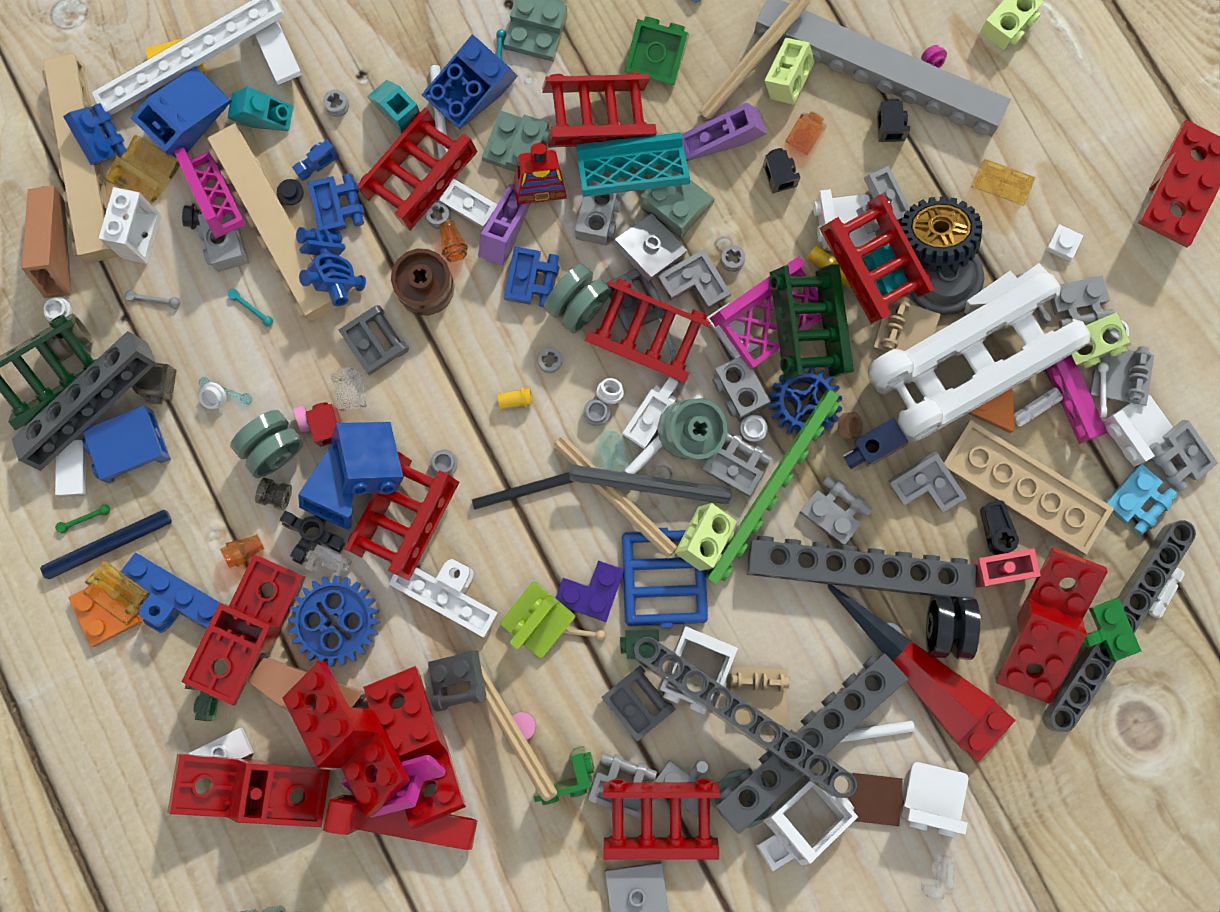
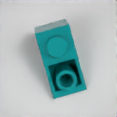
(394, 104)
(259, 110)

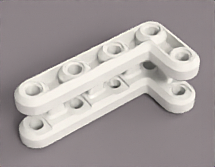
(966, 338)

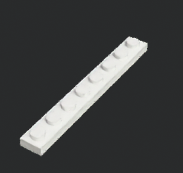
(187, 54)

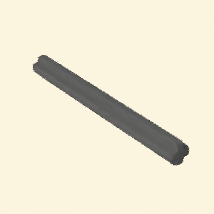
(650, 484)

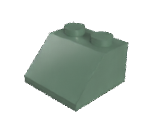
(677, 205)

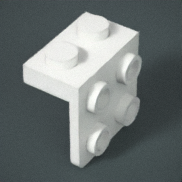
(845, 208)
(1137, 428)
(935, 799)

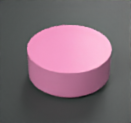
(302, 421)
(525, 723)

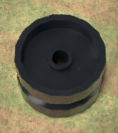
(952, 627)

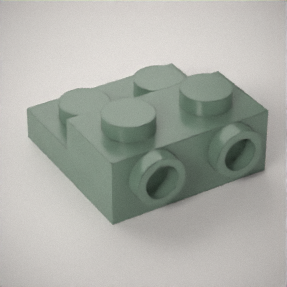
(536, 27)
(512, 137)

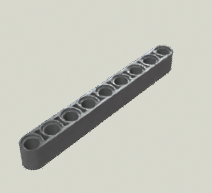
(1146, 596)
(757, 719)

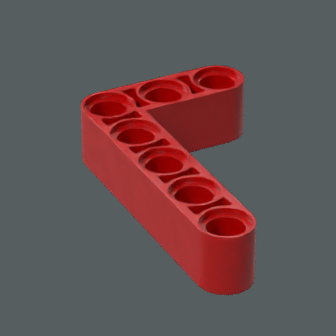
(346, 817)

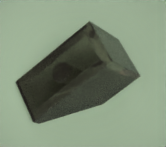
(157, 384)

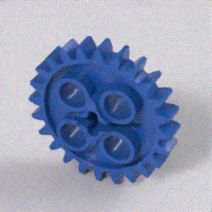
(351, 603)

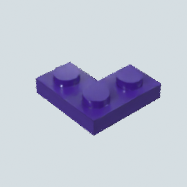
(593, 599)

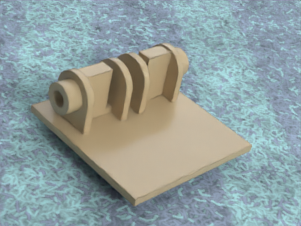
(905, 326)
(763, 690)

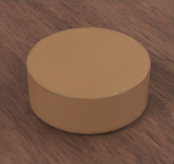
(850, 425)

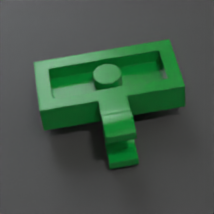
(1112, 630)

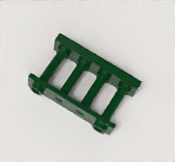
(833, 316)
(22, 412)

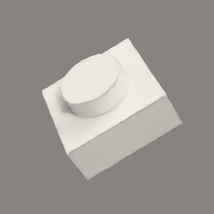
(1064, 242)
(774, 852)

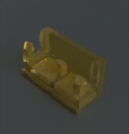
(1003, 182)
(115, 593)

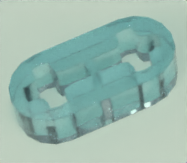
(619, 449)

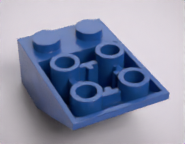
(469, 83)
(181, 111)

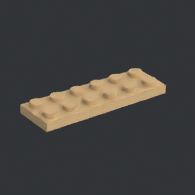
(1027, 487)

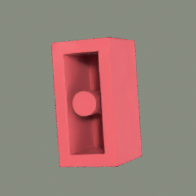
(1006, 568)

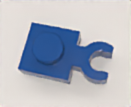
(318, 158)

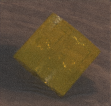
(143, 169)

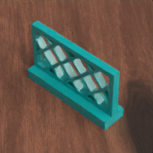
(636, 153)

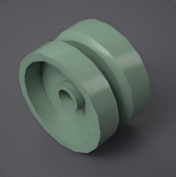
(577, 298)
(692, 429)
(266, 443)

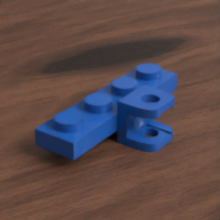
(168, 596)

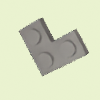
(884, 182)
(695, 273)
(928, 475)

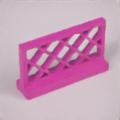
(754, 298)

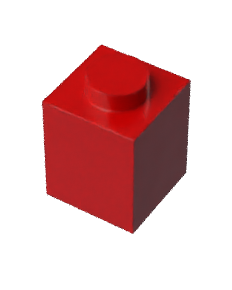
(322, 422)

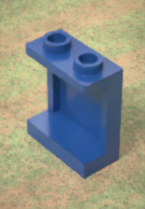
(125, 443)
(368, 457)

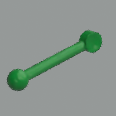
(62, 527)

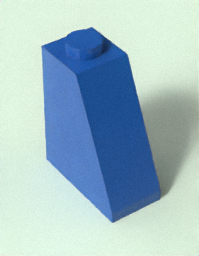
(324, 494)

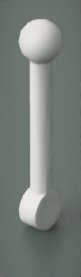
(1103, 368)

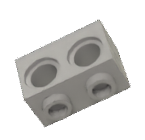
(593, 212)
(748, 385)

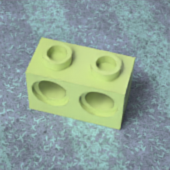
(1010, 16)
(789, 71)
(1100, 347)
(701, 533)

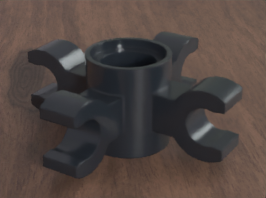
(306, 543)

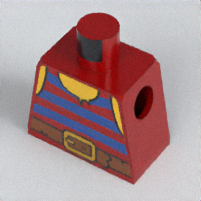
(538, 176)

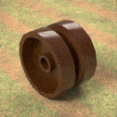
(409, 274)

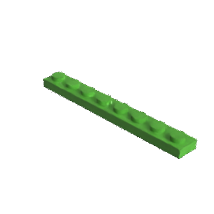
(780, 477)

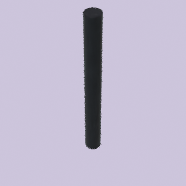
(520, 491)

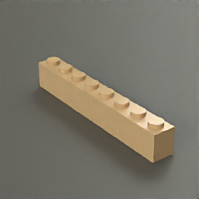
(83, 182)
(269, 217)

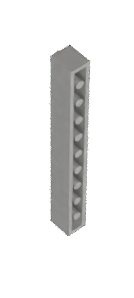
(891, 70)

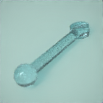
(659, 312)
(245, 398)

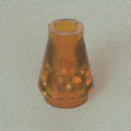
(452, 243)
(241, 550)

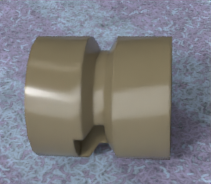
(60, 346)

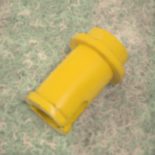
(515, 398)

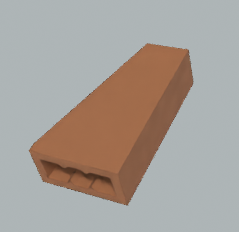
(46, 242)
(277, 678)

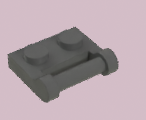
(630, 303)
(366, 345)
(455, 671)
(631, 710)

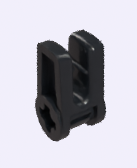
(998, 525)

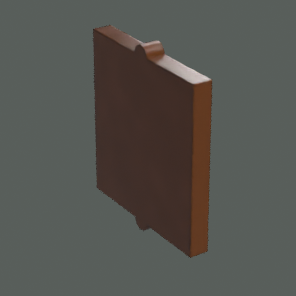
(877, 799)

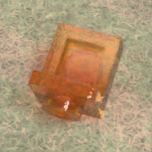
(806, 132)

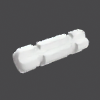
(1037, 406)
(1164, 598)

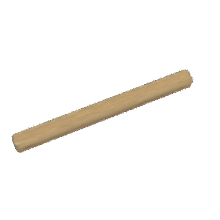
(753, 58)
(619, 501)
(518, 741)

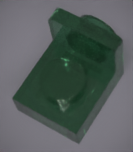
(631, 637)
(204, 706)

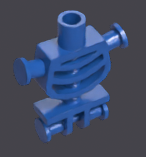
(328, 270)

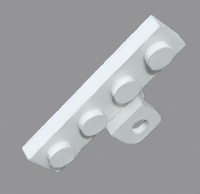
(448, 596)

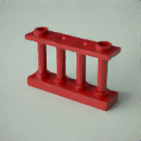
(569, 136)
(436, 181)
(854, 269)
(652, 357)
(418, 534)
(661, 848)

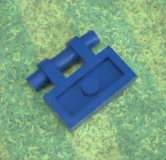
(90, 136)
(327, 204)
(523, 274)

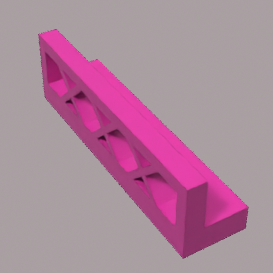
(201, 192)
(1076, 400)

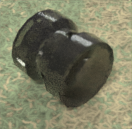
(273, 493)

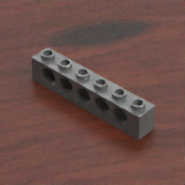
(83, 401)

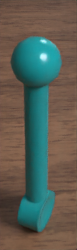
(501, 34)
(234, 295)

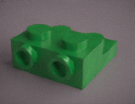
(657, 50)

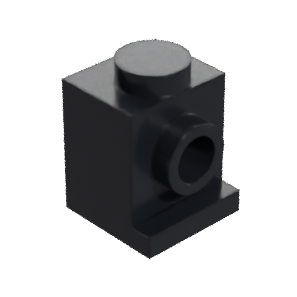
(892, 121)
(780, 171)

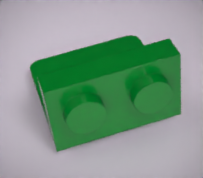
(583, 767)

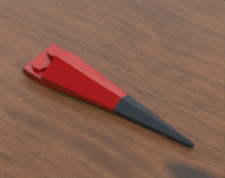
(960, 707)

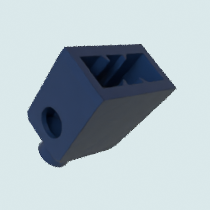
(886, 437)

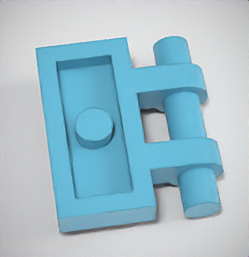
(1132, 495)

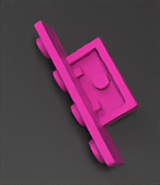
(418, 770)

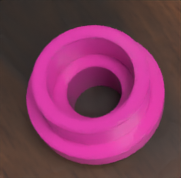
(934, 55)

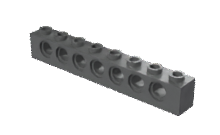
(961, 573)
(889, 680)

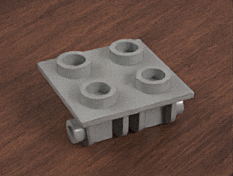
(1127, 376)

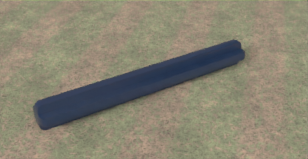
(105, 544)

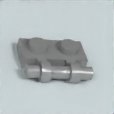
(1079, 295)
(1189, 450)
(734, 471)
(832, 518)
(616, 763)

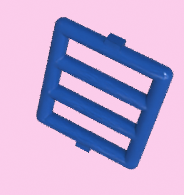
(632, 592)

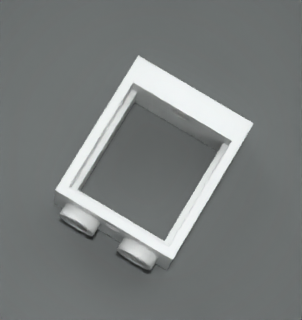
(126, 236)
(709, 643)
(791, 837)

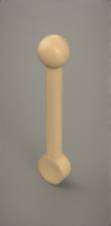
(599, 635)

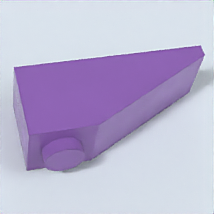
(724, 132)
(502, 228)

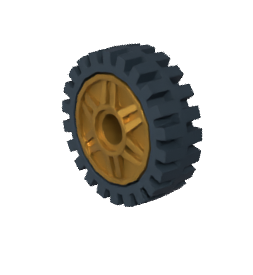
(943, 233)

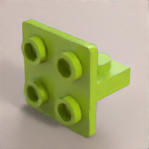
(537, 620)

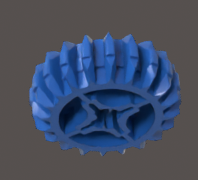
(795, 395)

